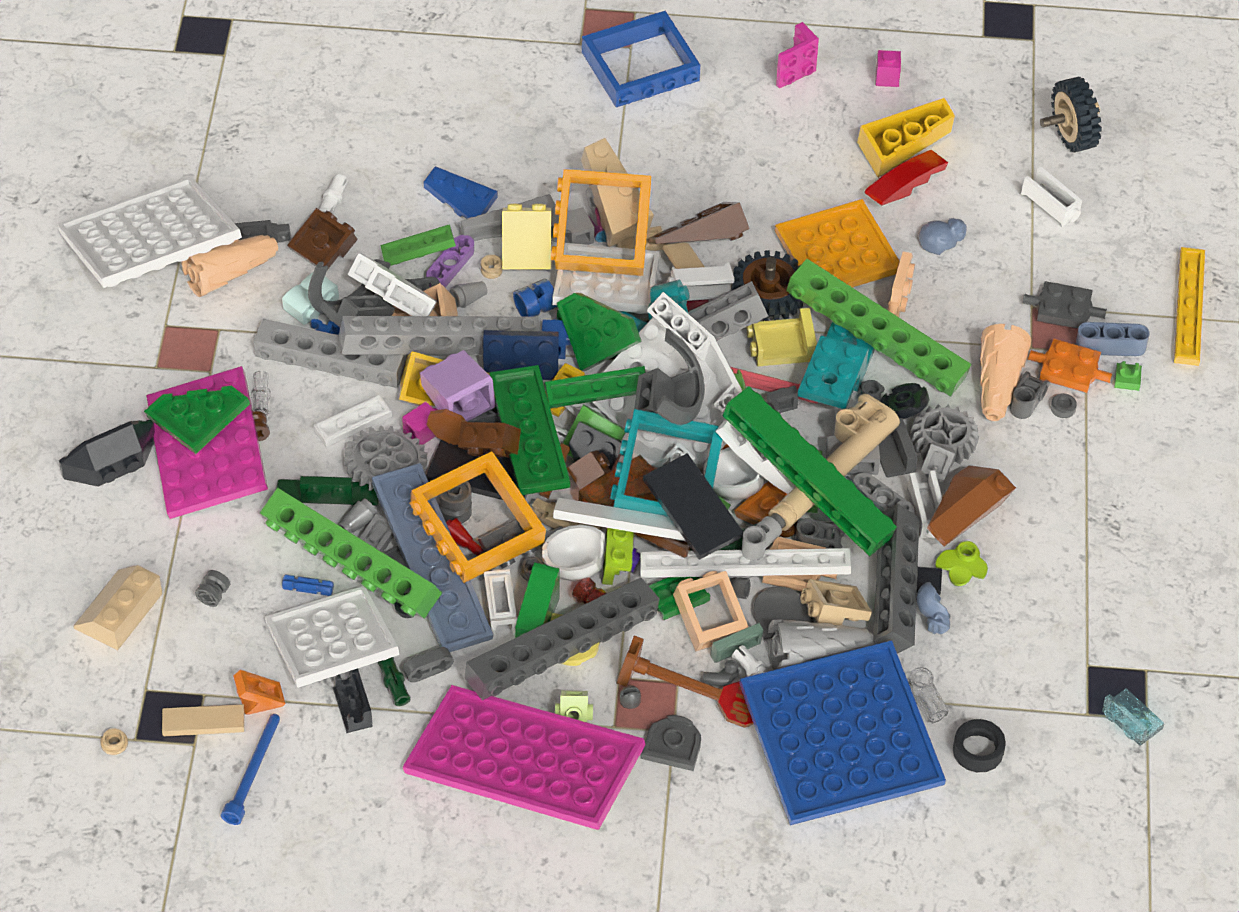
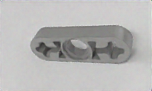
(880, 489)

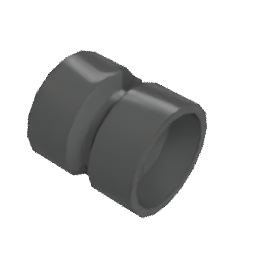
(456, 503)

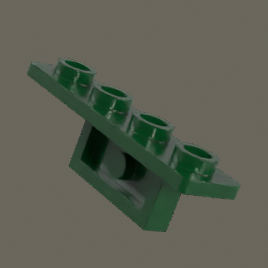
(327, 490)

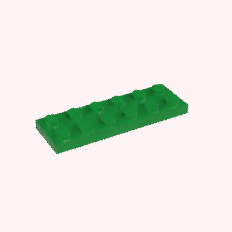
(524, 404)

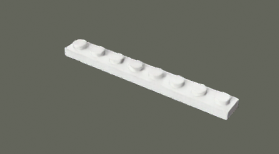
(735, 564)

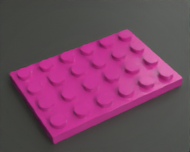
(223, 468)

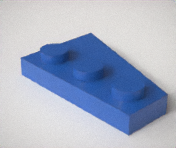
(462, 194)

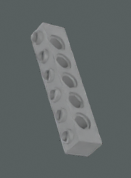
(323, 353)

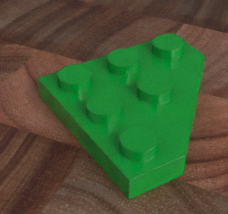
(596, 330)
(197, 415)

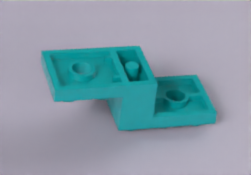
(841, 363)

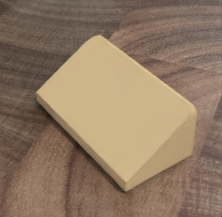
(682, 256)

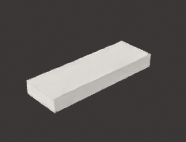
(352, 420)

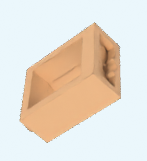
(705, 639)

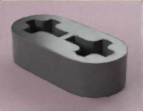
(428, 664)

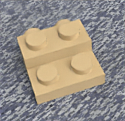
(834, 601)

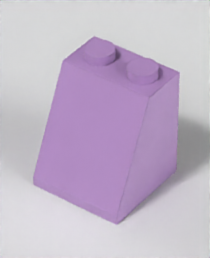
(459, 386)

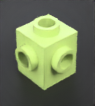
(577, 702)

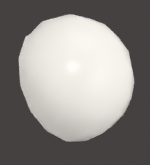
(735, 477)
(575, 551)

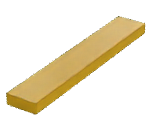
(1189, 306)

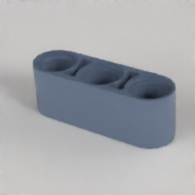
(1113, 338)

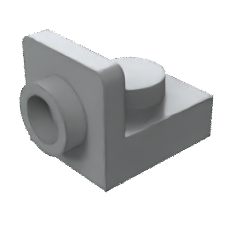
(938, 459)

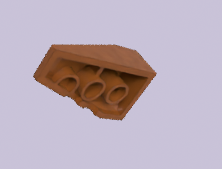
(968, 500)

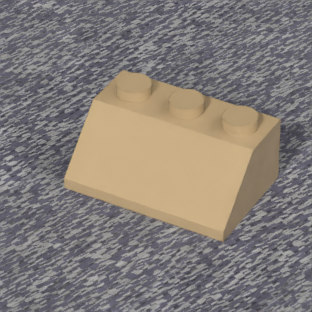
(120, 606)

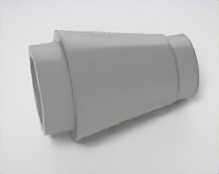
(468, 293)
(358, 516)

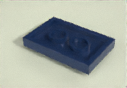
(521, 349)

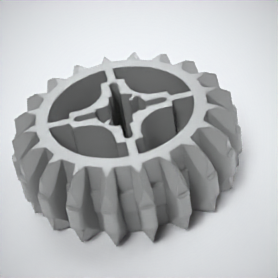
(947, 428)

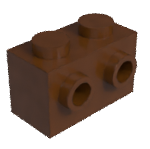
(488, 437)

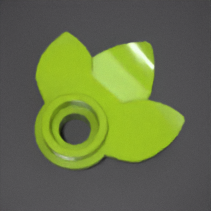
(960, 566)

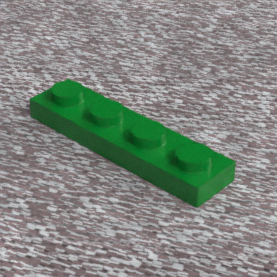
(593, 387)

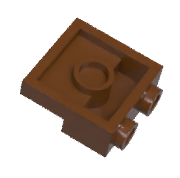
(323, 239)

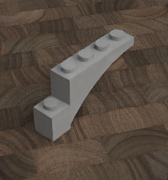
(489, 225)

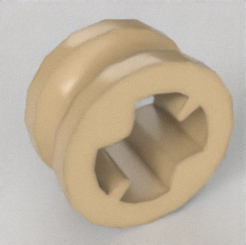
(491, 273)

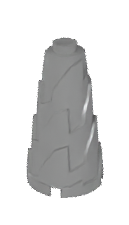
(807, 641)

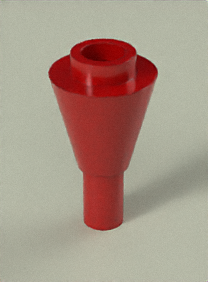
(462, 537)

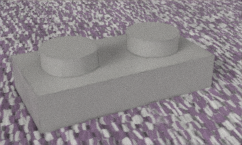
(378, 533)

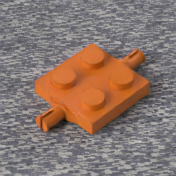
(1070, 365)

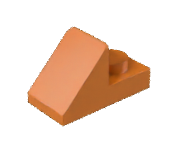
(258, 692)

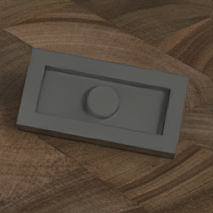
(898, 453)

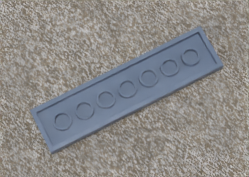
(457, 614)

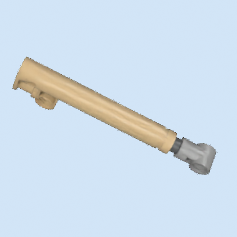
(860, 431)

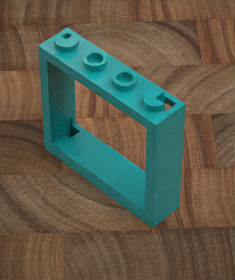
(656, 423)

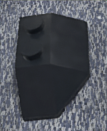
(110, 454)

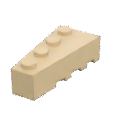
(615, 204)

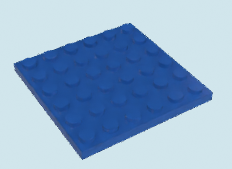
(841, 732)

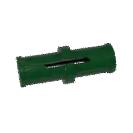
(394, 681)

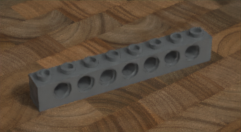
(561, 638)

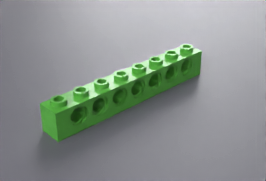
(878, 327)
(422, 593)

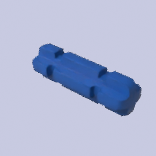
(307, 585)

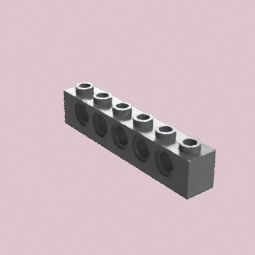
(897, 582)

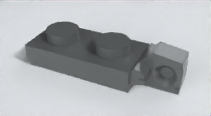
(279, 232)

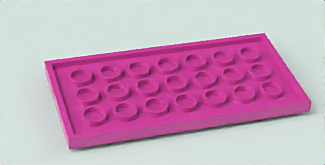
(525, 757)

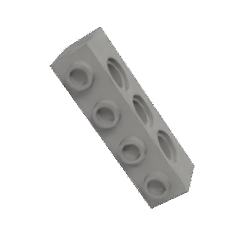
(725, 311)

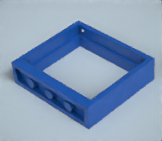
(632, 32)

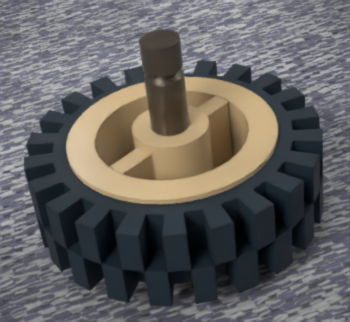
(1075, 114)

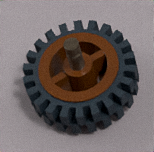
(771, 279)

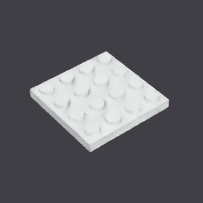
(617, 291)
(331, 636)

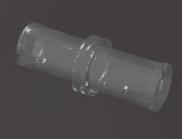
(260, 393)

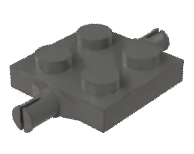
(1064, 305)

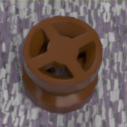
(260, 423)

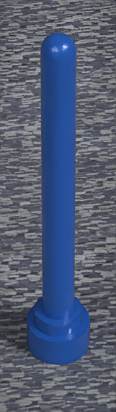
(234, 810)

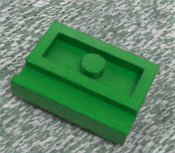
(665, 589)

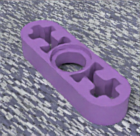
(450, 272)

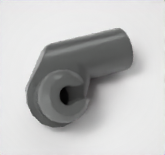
(725, 676)

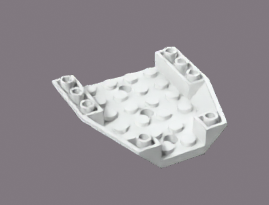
(656, 353)

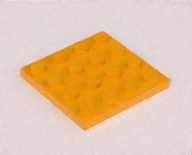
(841, 242)

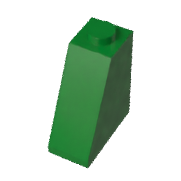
(539, 599)

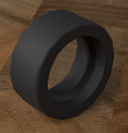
(982, 728)

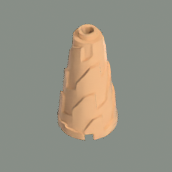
(227, 262)
(1001, 360)

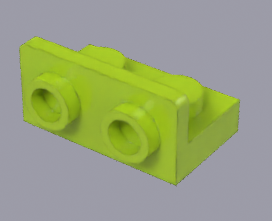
(617, 554)

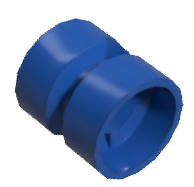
(534, 299)

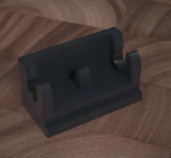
(352, 702)

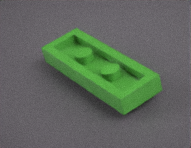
(418, 245)

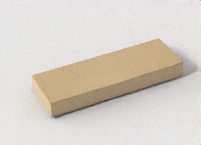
(203, 720)

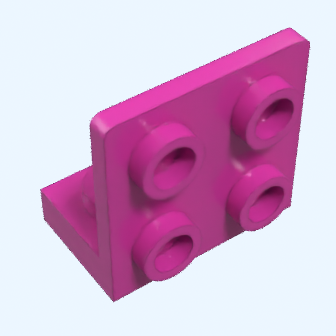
(800, 59)

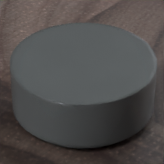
(1063, 405)

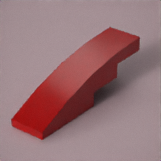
(903, 178)

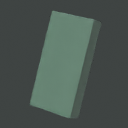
(725, 647)

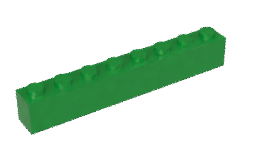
(809, 471)

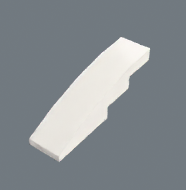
(391, 287)
(753, 457)

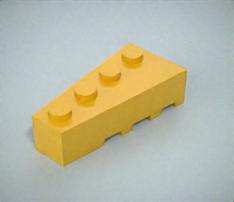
(904, 134)

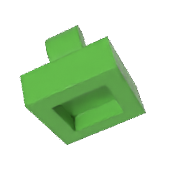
(1128, 376)

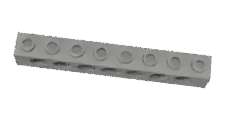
(424, 333)

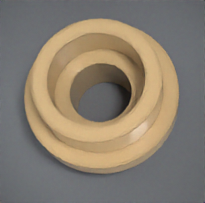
(114, 735)

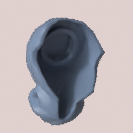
(941, 236)
(930, 606)

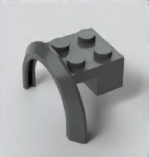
(359, 303)
(677, 397)

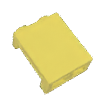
(526, 237)
(783, 340)

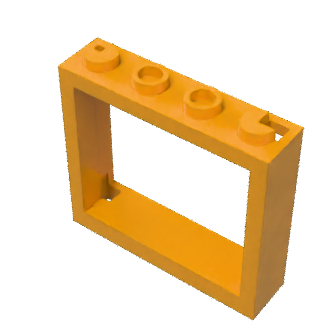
(597, 264)
(487, 464)

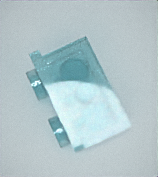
(1132, 716)

